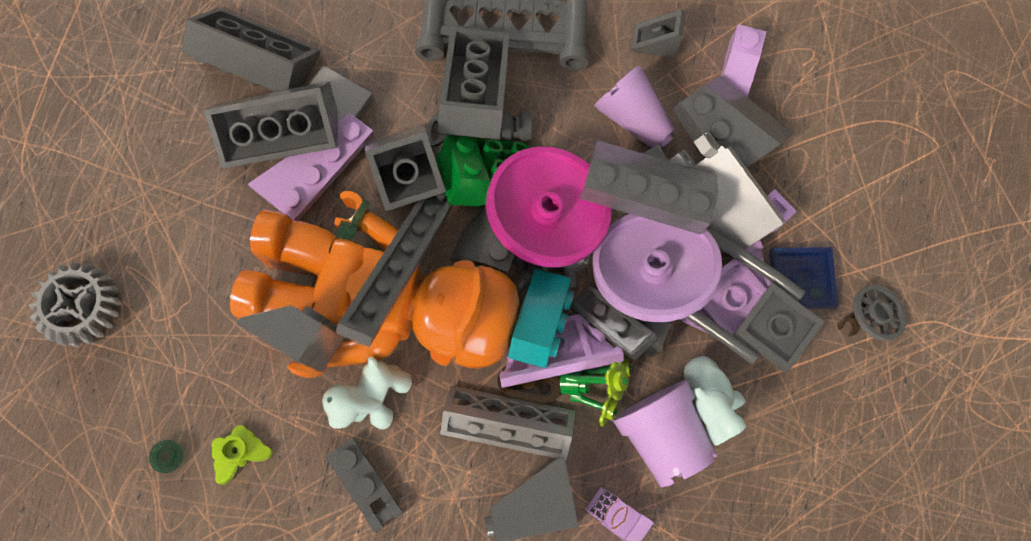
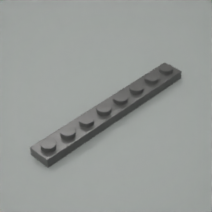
(393, 270)

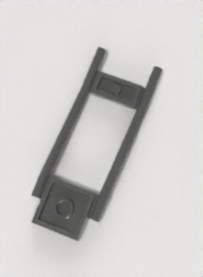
(777, 322)

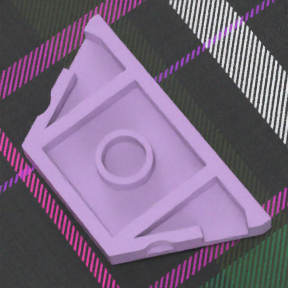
(736, 293)
(578, 350)

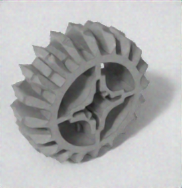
(57, 306)

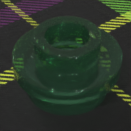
(174, 460)

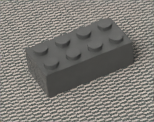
(474, 83)

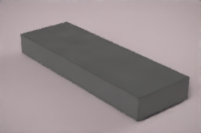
(617, 327)

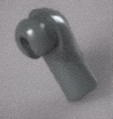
(571, 272)

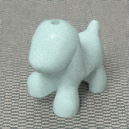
(714, 399)
(353, 402)

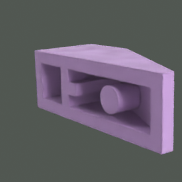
(743, 57)

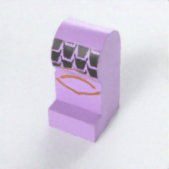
(618, 516)

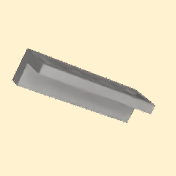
(507, 427)

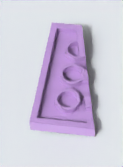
(301, 179)

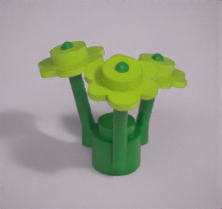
(580, 382)

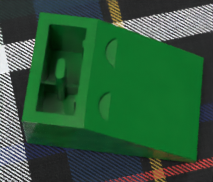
(469, 166)

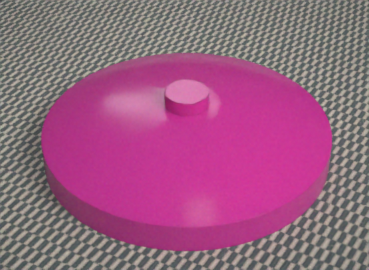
(539, 208)

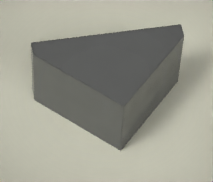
(659, 35)

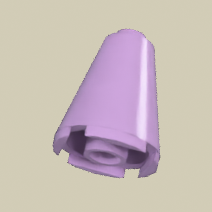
(637, 109)

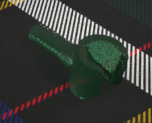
(349, 230)

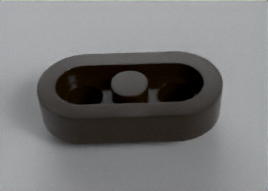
(529, 390)

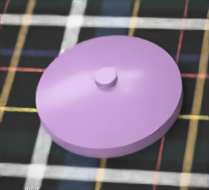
(656, 269)

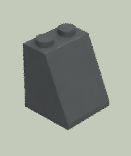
(404, 167)
(535, 507)

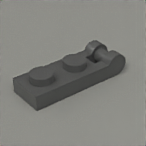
(363, 483)

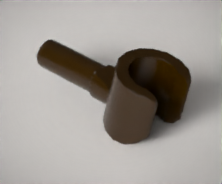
(852, 320)

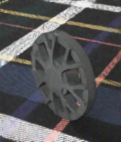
(879, 313)

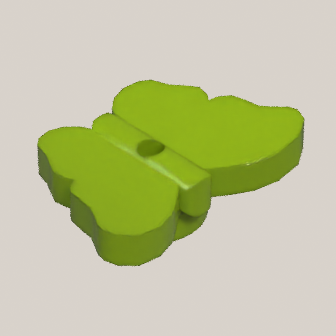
(249, 449)

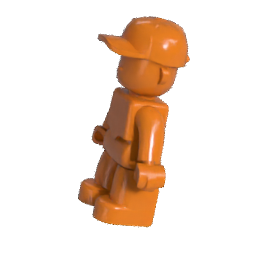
(452, 311)

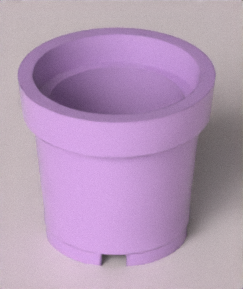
(668, 433)

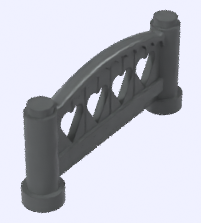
(565, 38)

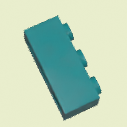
(541, 319)

